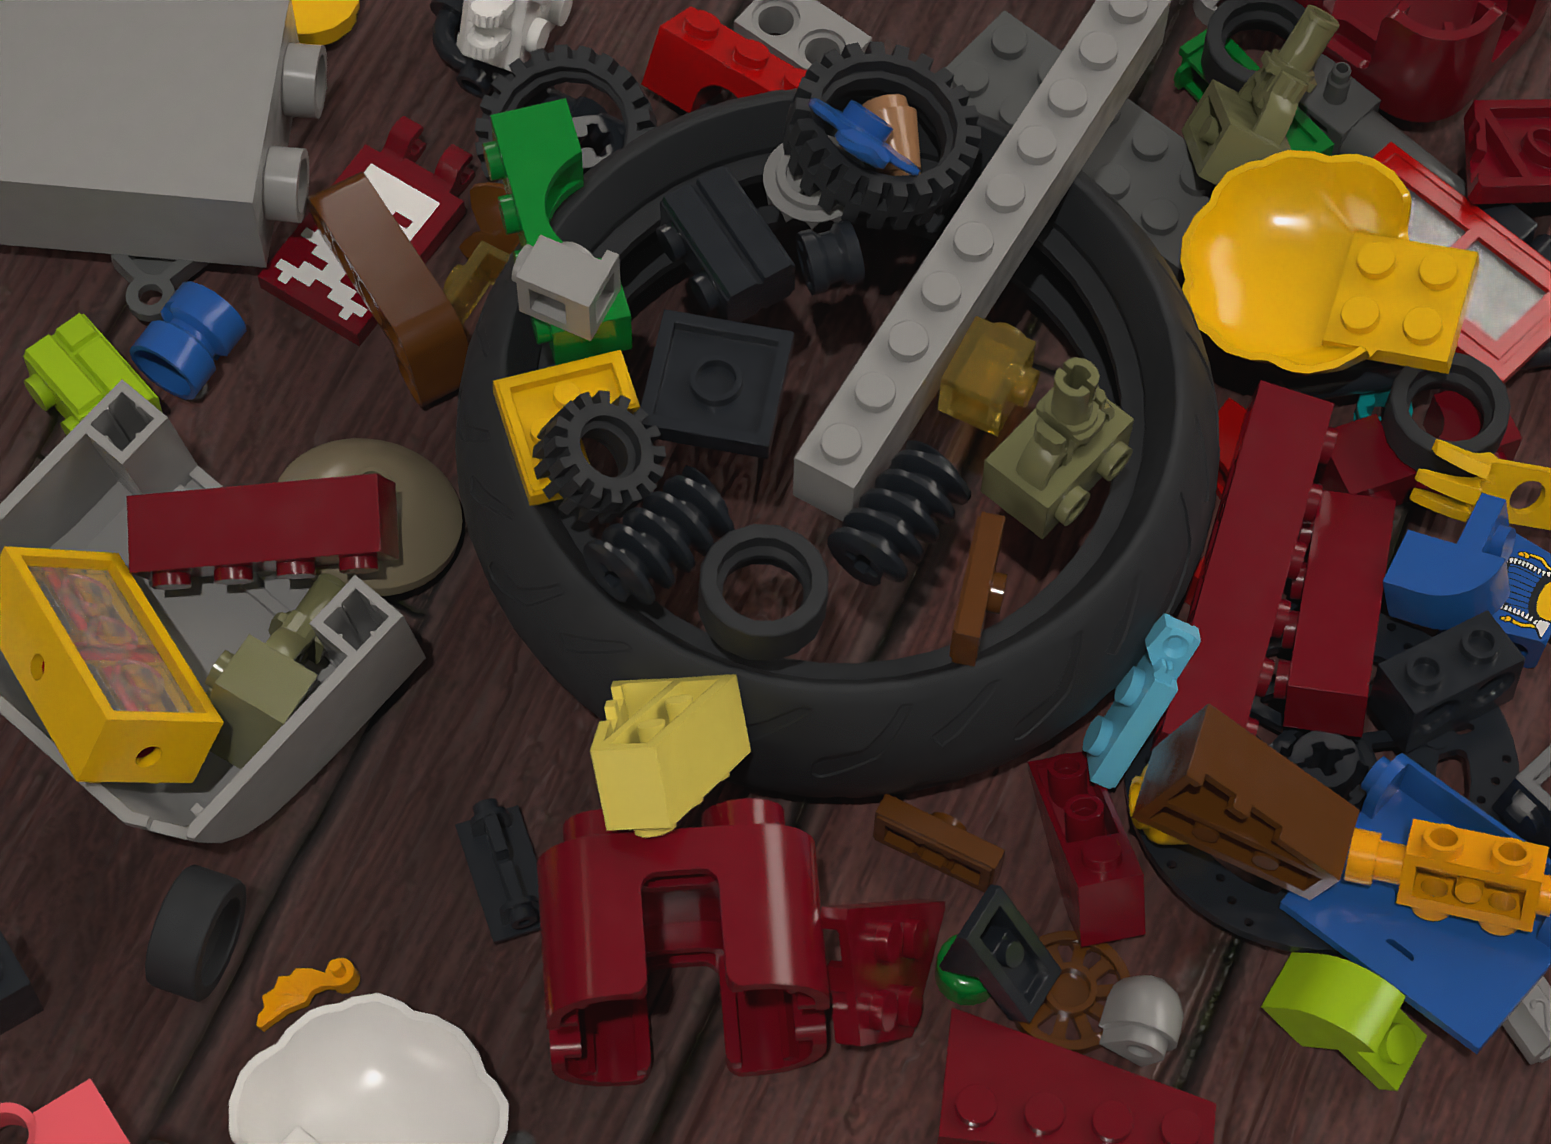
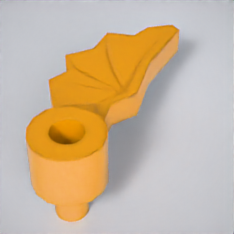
(299, 988)

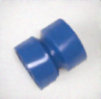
(183, 347)

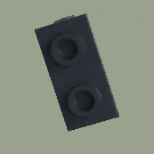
(502, 869)

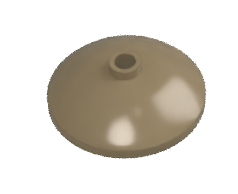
(426, 507)

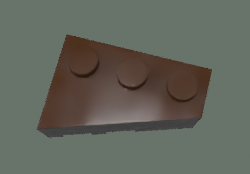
(1246, 805)

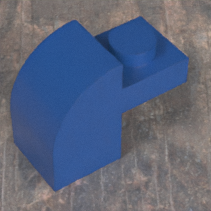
(1450, 582)

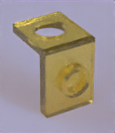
(469, 282)

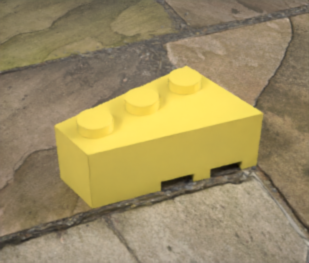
(666, 748)

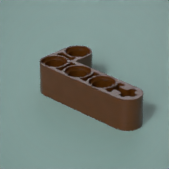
(394, 286)

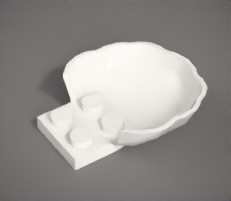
(368, 1077)

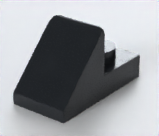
(1004, 956)

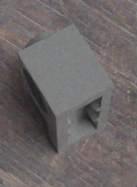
(805, 27)

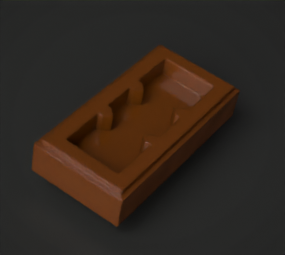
(981, 589)
(938, 842)

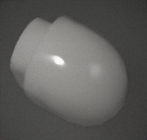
(1141, 1019)

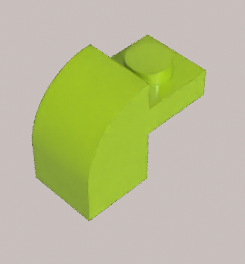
(1347, 1009)

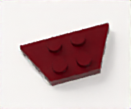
(1508, 151)
(882, 967)

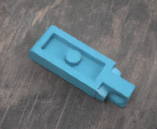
(1139, 701)

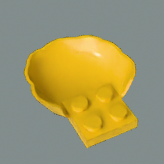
(1316, 268)

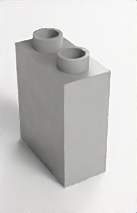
(154, 126)

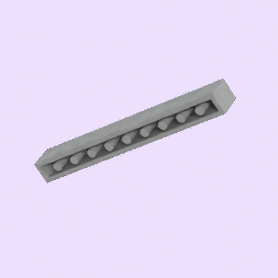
(977, 253)

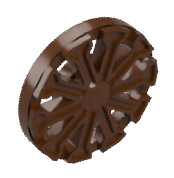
(1075, 993)

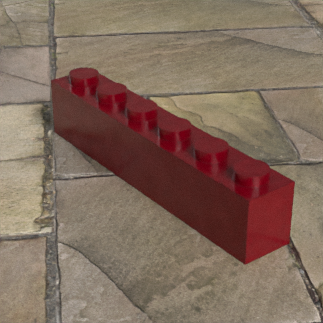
(1253, 555)

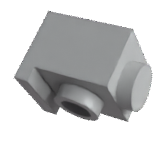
(566, 285)

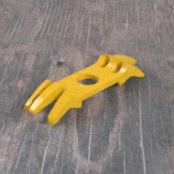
(1492, 477)

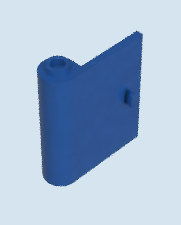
(1453, 966)

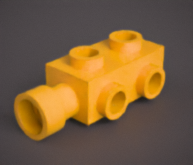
(1466, 870)

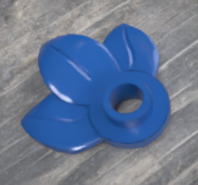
(863, 135)

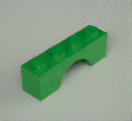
(540, 167)

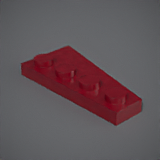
(1030, 1091)

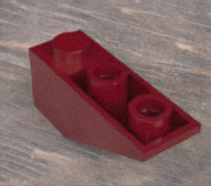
(1089, 851)

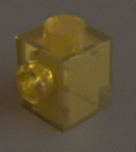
(989, 375)

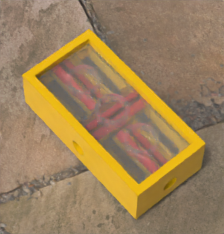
(102, 668)

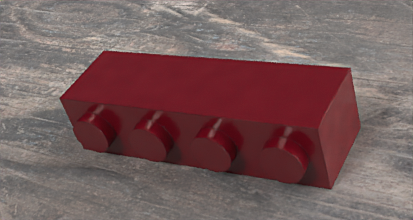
(263, 529)
(1337, 616)

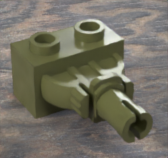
(1252, 123)
(1059, 451)
(268, 680)

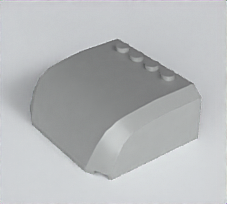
(81, 505)

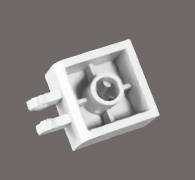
(508, 29)

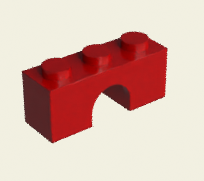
(700, 56)

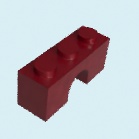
(1369, 467)

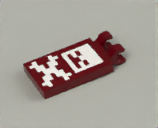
(421, 202)

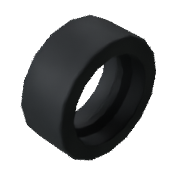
(1238, 16)
(1469, 379)
(763, 546)
(195, 932)

